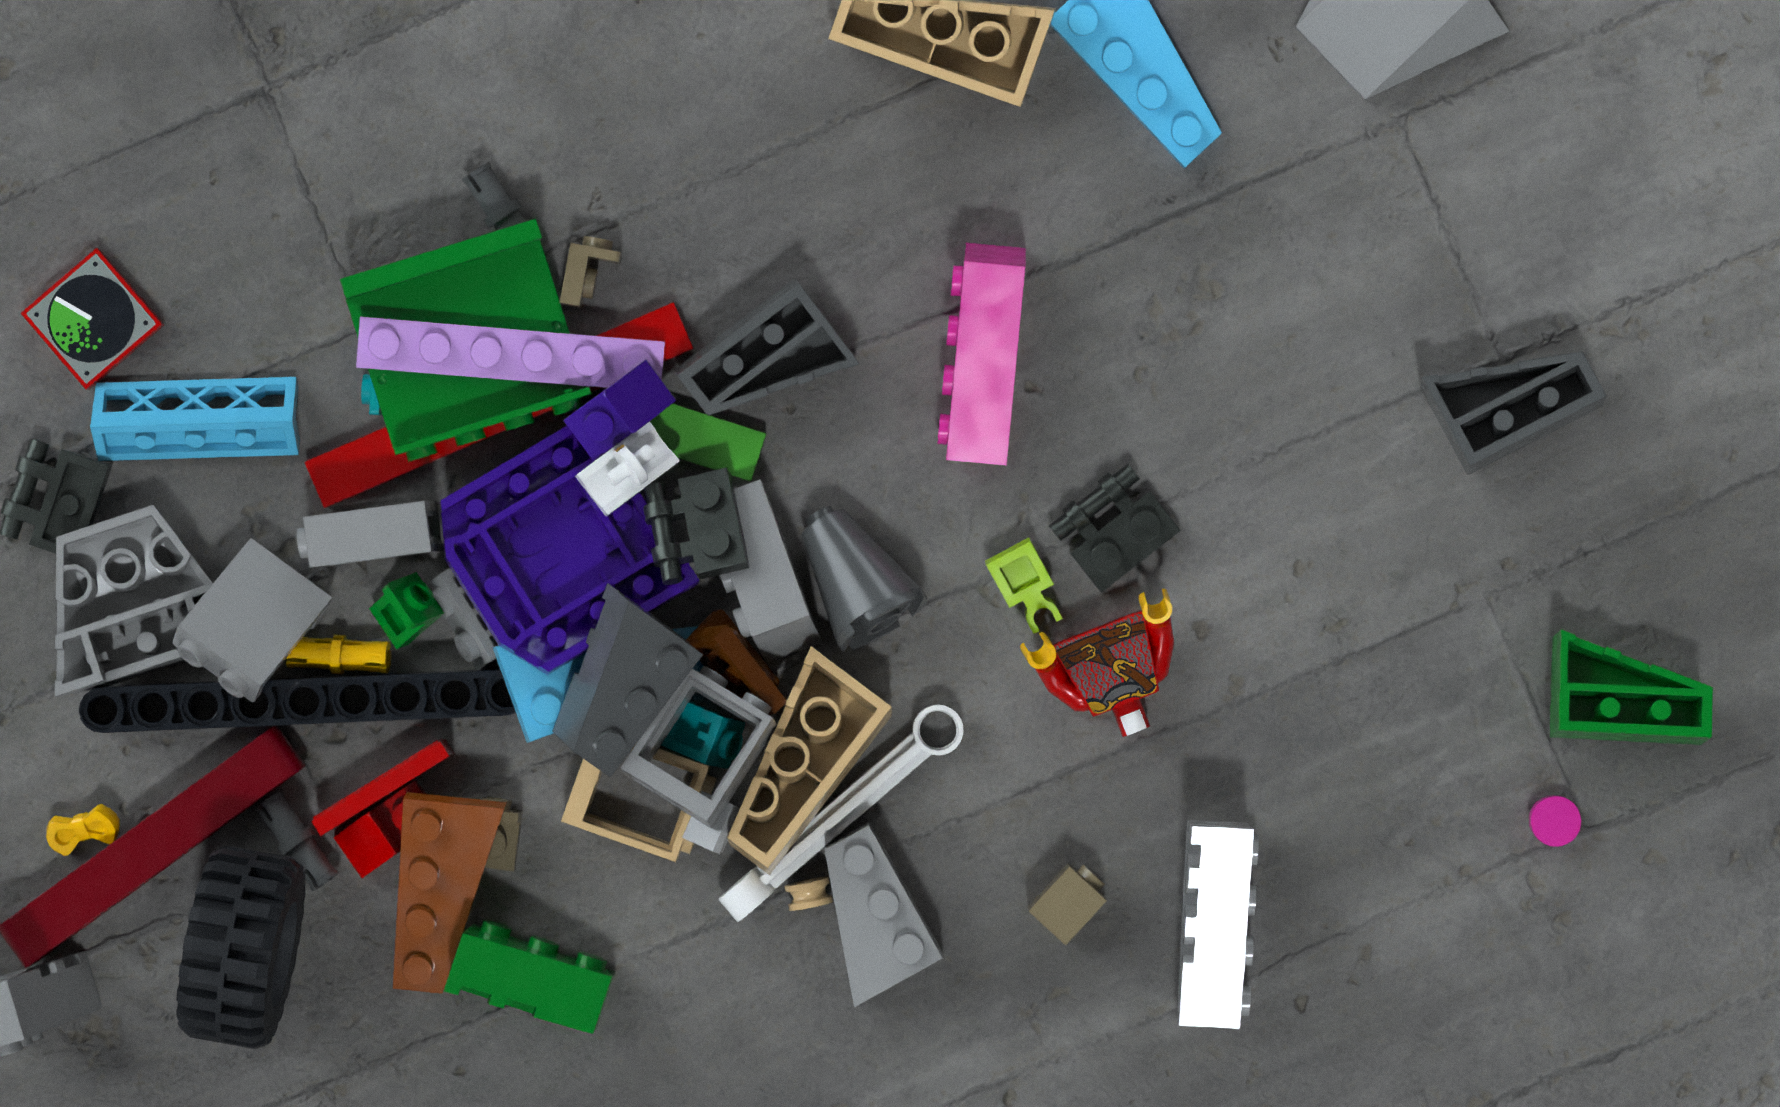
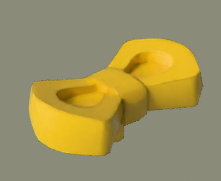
(66, 832)

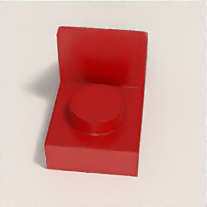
(376, 834)

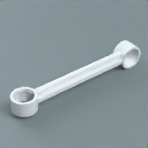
(840, 814)

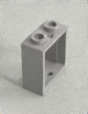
(369, 534)
(672, 790)

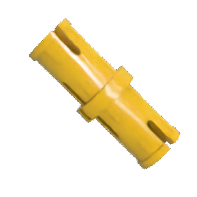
(341, 655)

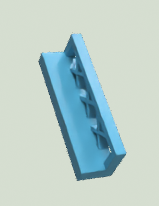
(194, 427)

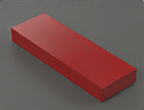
(382, 786)

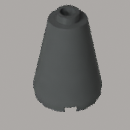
(857, 579)

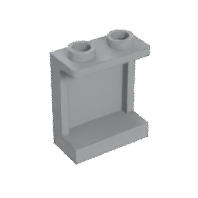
(250, 620)

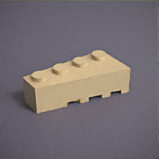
(960, 41)
(813, 748)

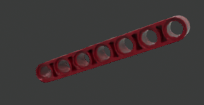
(151, 846)

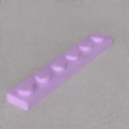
(501, 352)

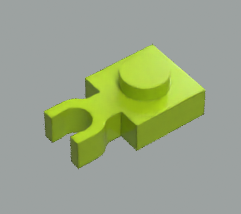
(1023, 578)

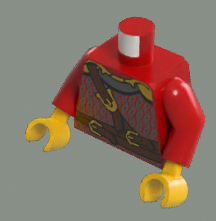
(1110, 664)

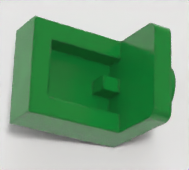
(406, 609)

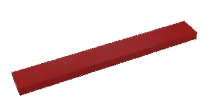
(372, 460)

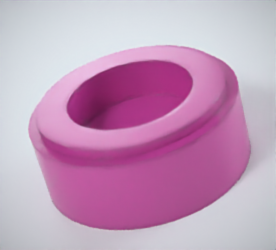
(1554, 820)

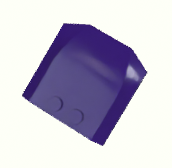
(542, 552)

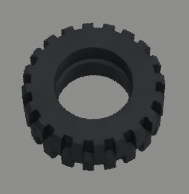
(240, 947)

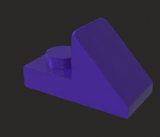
(620, 410)

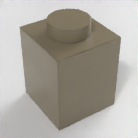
(1068, 902)

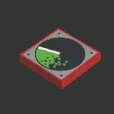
(92, 319)

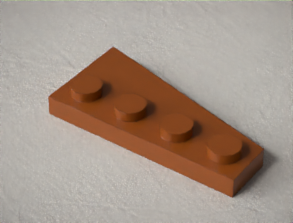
(439, 876)

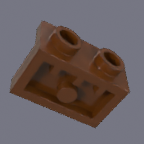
(735, 660)

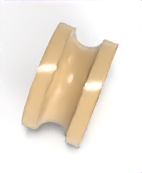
(808, 893)

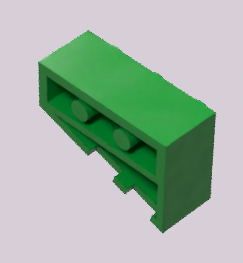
(1623, 699)
(530, 976)

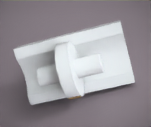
(627, 469)

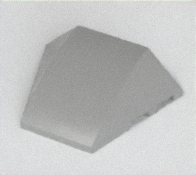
(1395, 40)
(121, 599)

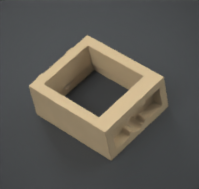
(584, 790)

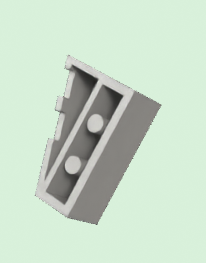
(769, 590)
(876, 916)

